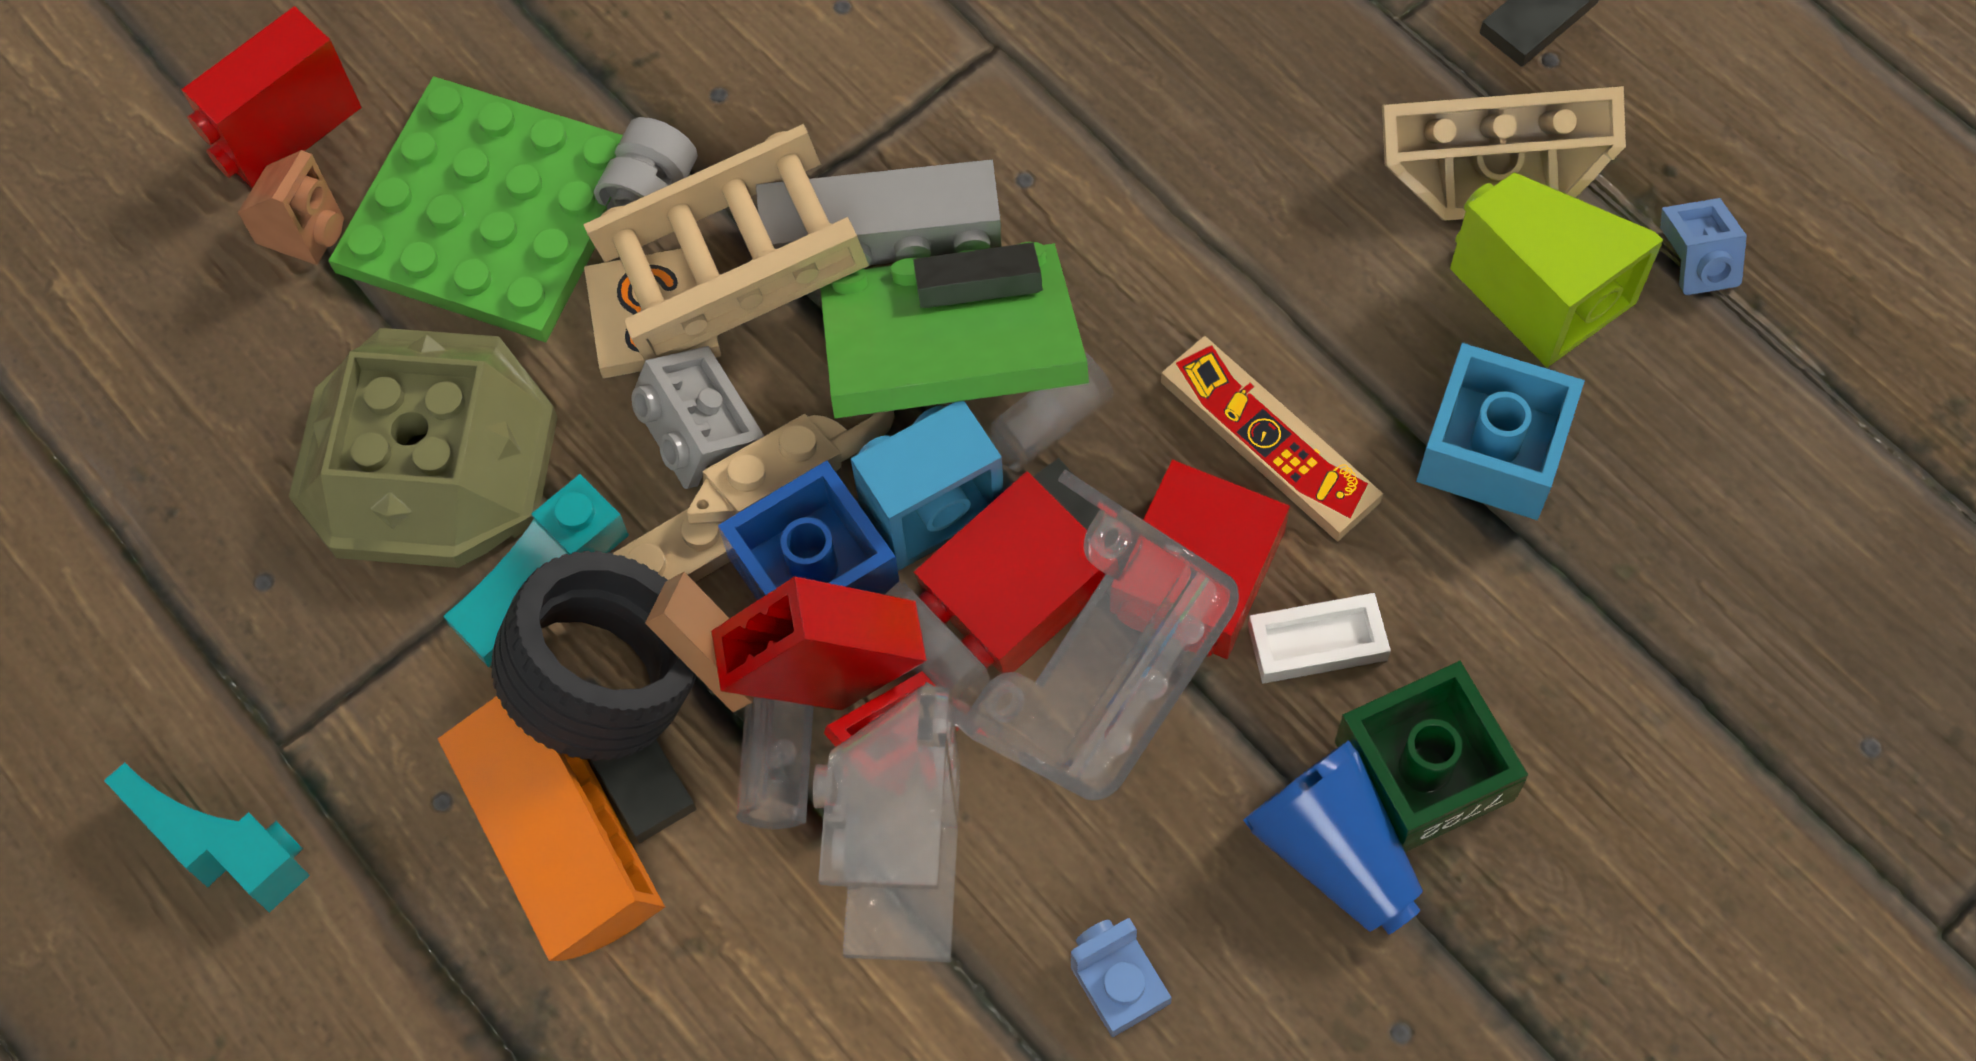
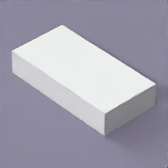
(1318, 638)

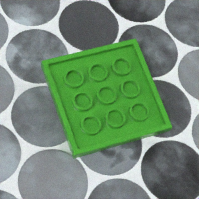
(903, 356)

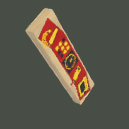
(1271, 438)

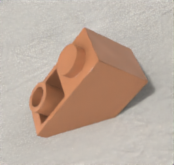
(293, 209)

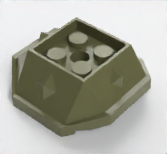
(452, 490)

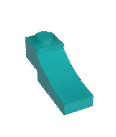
(566, 523)
(210, 845)

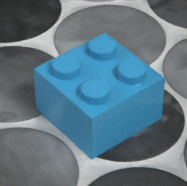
(1500, 431)
(927, 480)

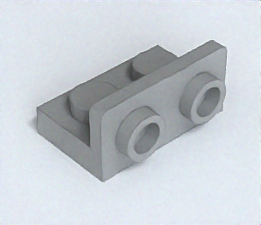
(692, 412)

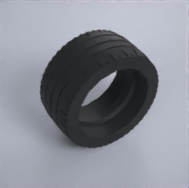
(558, 704)

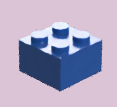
(810, 533)

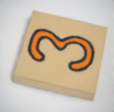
(614, 300)

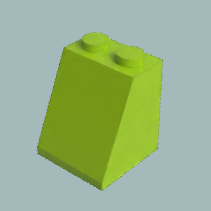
(1550, 263)

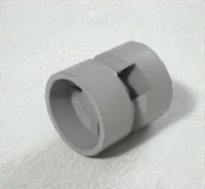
(645, 162)

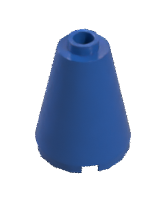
(1342, 840)

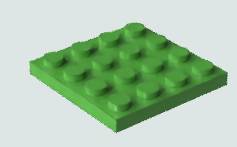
(481, 209)

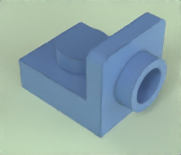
(1707, 243)
(1117, 975)

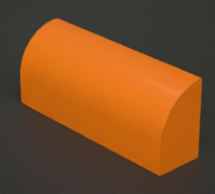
(551, 834)

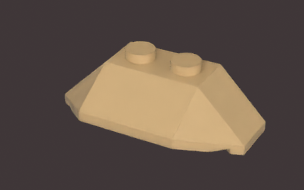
(1461, 144)

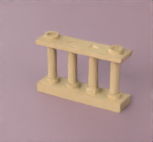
(744, 292)

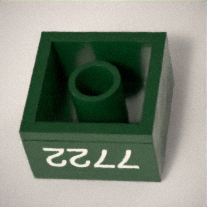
(1434, 755)

